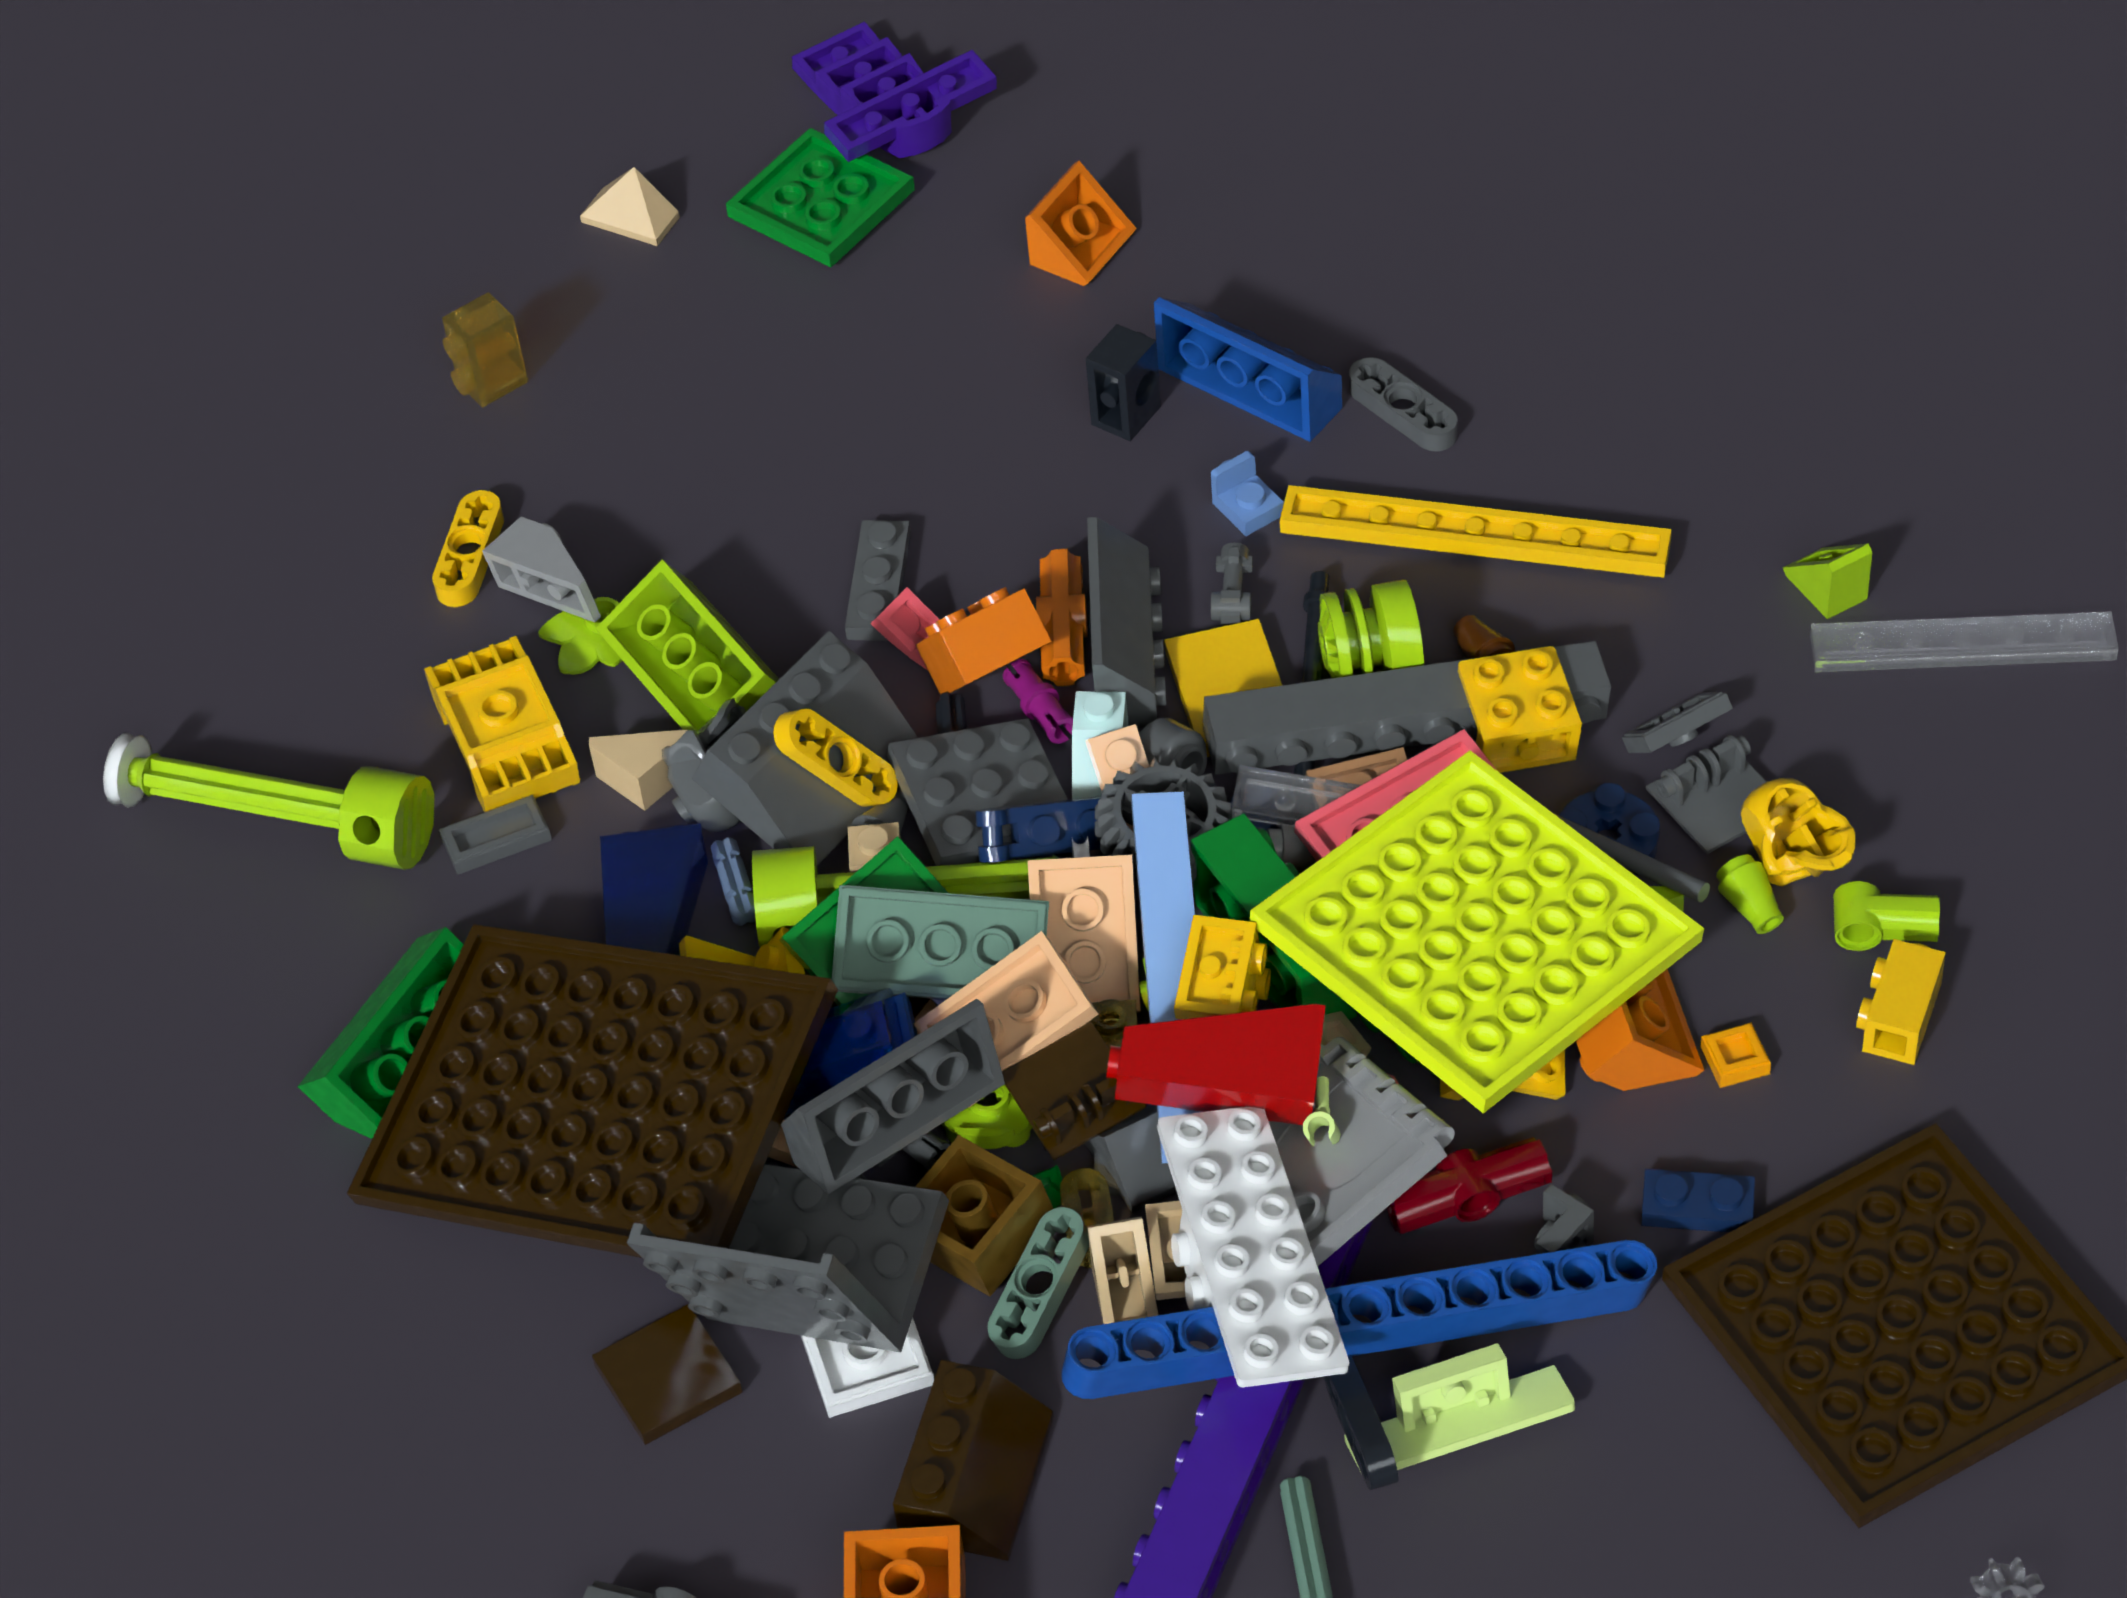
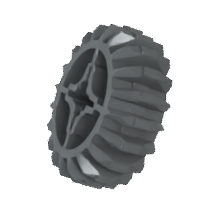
(1115, 805)

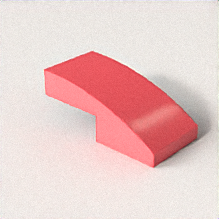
(905, 623)

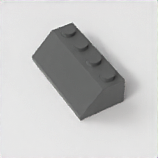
(1125, 621)
(895, 1099)

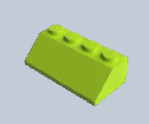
(684, 649)

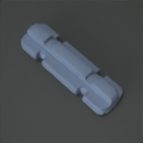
(734, 880)

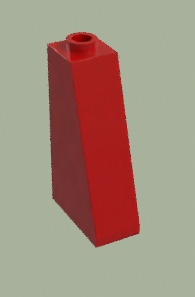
(1224, 1062)

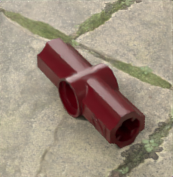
(1471, 1185)

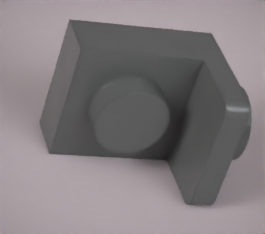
(1567, 1222)

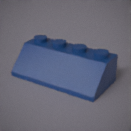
(1245, 369)

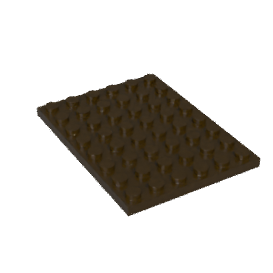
(593, 1092)

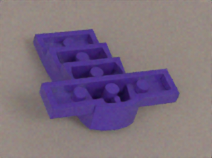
(885, 95)

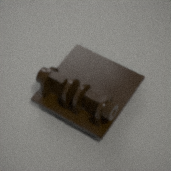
(1067, 1091)

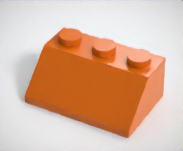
(1642, 1041)

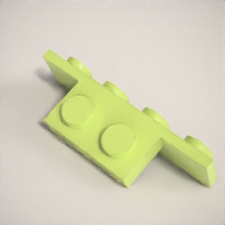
(1468, 1404)

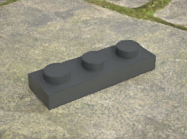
(876, 575)

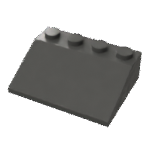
(774, 792)

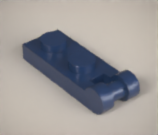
(1037, 829)

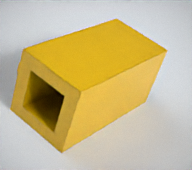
(1902, 1002)

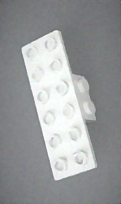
(1249, 1248)

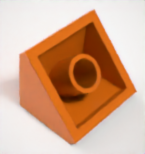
(1076, 227)

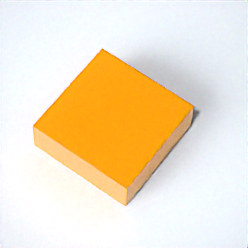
(1735, 1055)

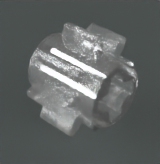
(2006, 1577)

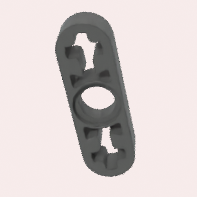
(1407, 421)

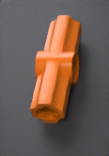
(1063, 616)

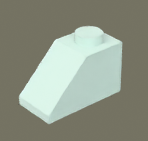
(1093, 715)

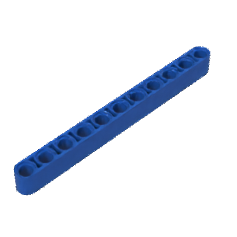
(1385, 1305)

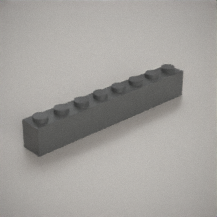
(1367, 712)

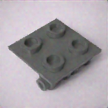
(1709, 792)

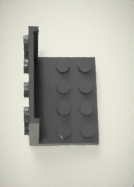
(811, 1260)

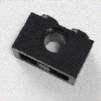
(1123, 382)

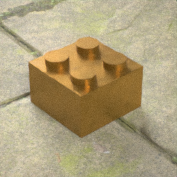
(987, 1214)

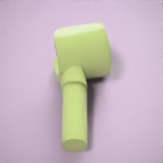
(1321, 1114)

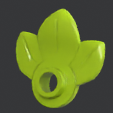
(579, 640)

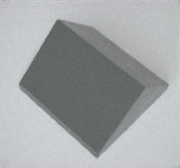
(1134, 1159)

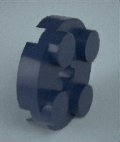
(1617, 811)

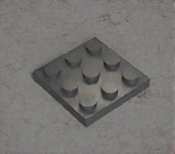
(969, 771)

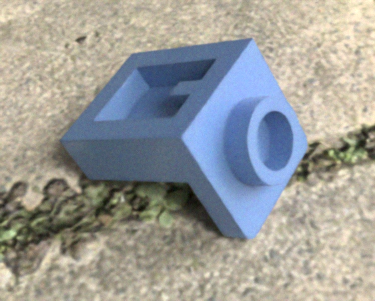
(1244, 495)

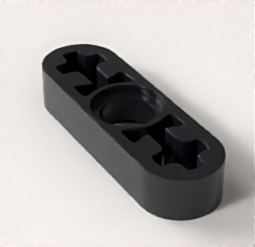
(1362, 1427)

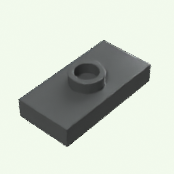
(1677, 724)

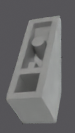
(536, 565)

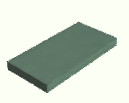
(925, 939)

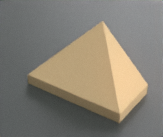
(632, 209)

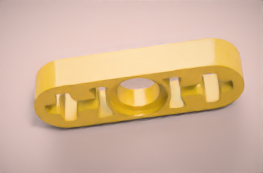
(472, 565)
(815, 757)

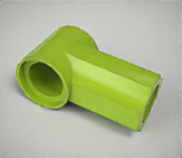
(1867, 917)

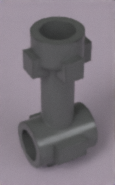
(1231, 603)

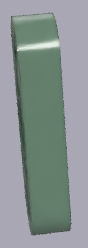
(1045, 1305)

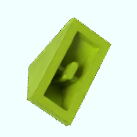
(1833, 577)

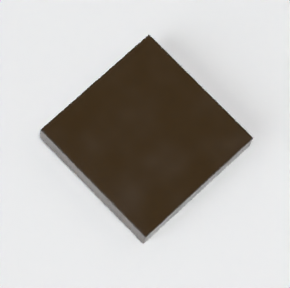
(667, 1374)

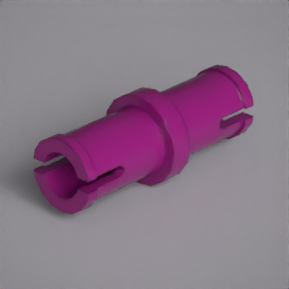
(1039, 700)

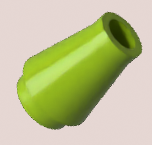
(1750, 892)

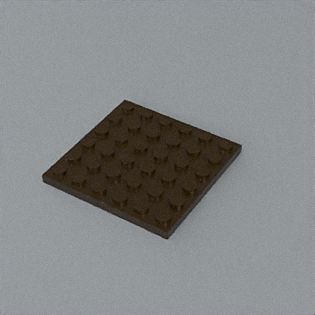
(1899, 1323)

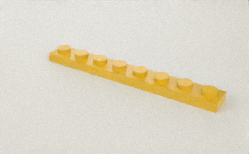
(1476, 531)

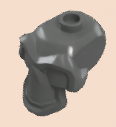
(683, 760)

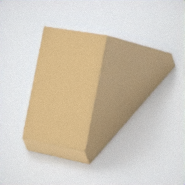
(634, 764)
(1122, 1270)

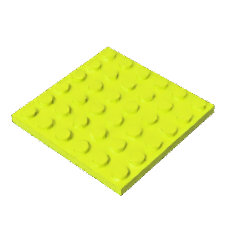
(1476, 929)

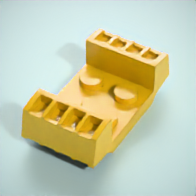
(503, 724)

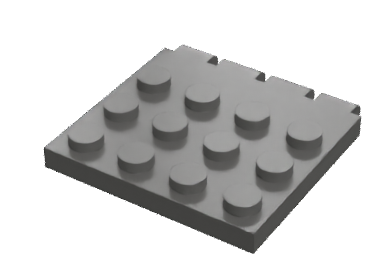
(1381, 1151)

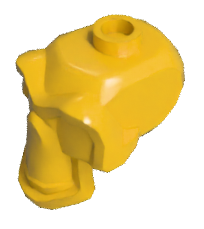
(1795, 831)

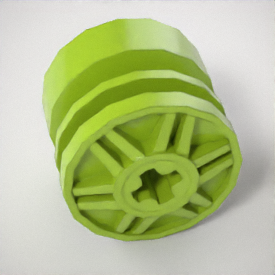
(1372, 636)

